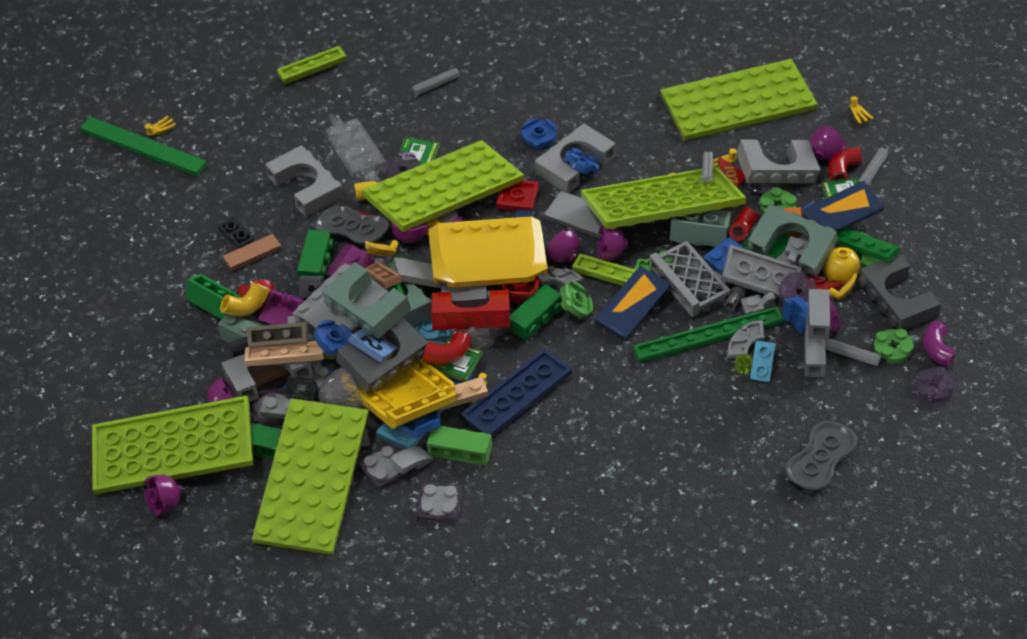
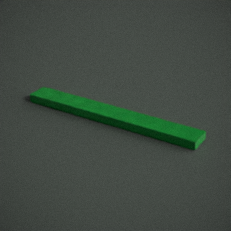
(144, 146)
(703, 335)

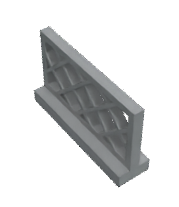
(678, 289)

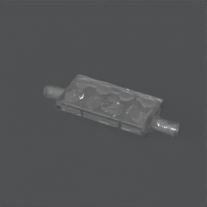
(355, 148)

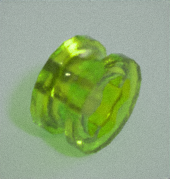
(740, 359)

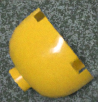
(841, 265)

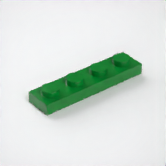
(867, 245)

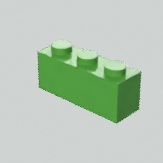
(460, 445)

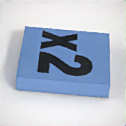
(376, 348)

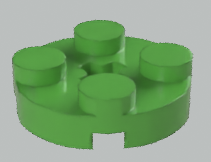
(777, 196)
(575, 300)
(893, 337)

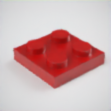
(518, 196)

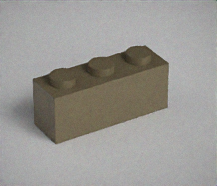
(278, 334)

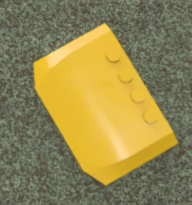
(487, 252)
(409, 394)

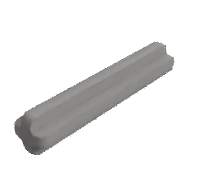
(435, 81)
(874, 165)
(707, 167)
(852, 352)

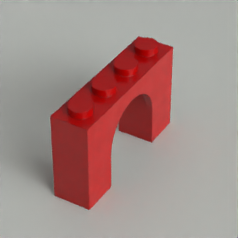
(450, 317)

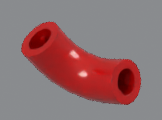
(844, 159)
(743, 224)
(448, 353)

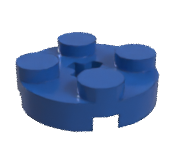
(538, 141)
(581, 162)
(795, 312)
(324, 336)
(423, 424)

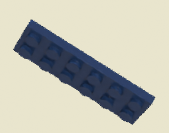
(516, 393)

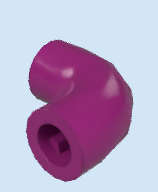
(934, 344)

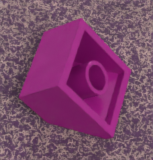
(349, 255)

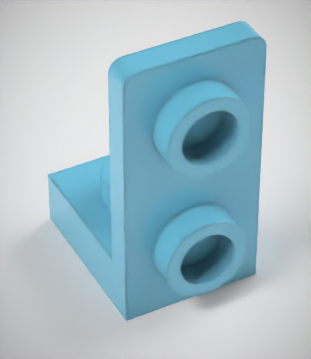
(762, 361)

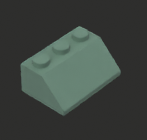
(701, 229)
(234, 327)

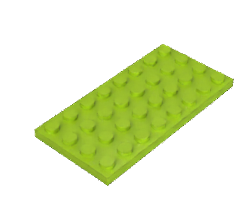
(738, 99)
(442, 185)
(661, 198)
(172, 443)
(310, 476)

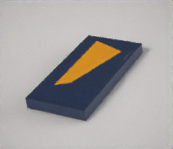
(845, 207)
(632, 303)

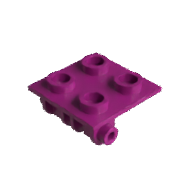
(279, 308)

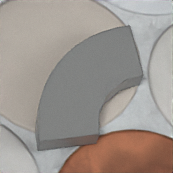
(559, 277)
(745, 338)

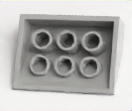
(315, 310)

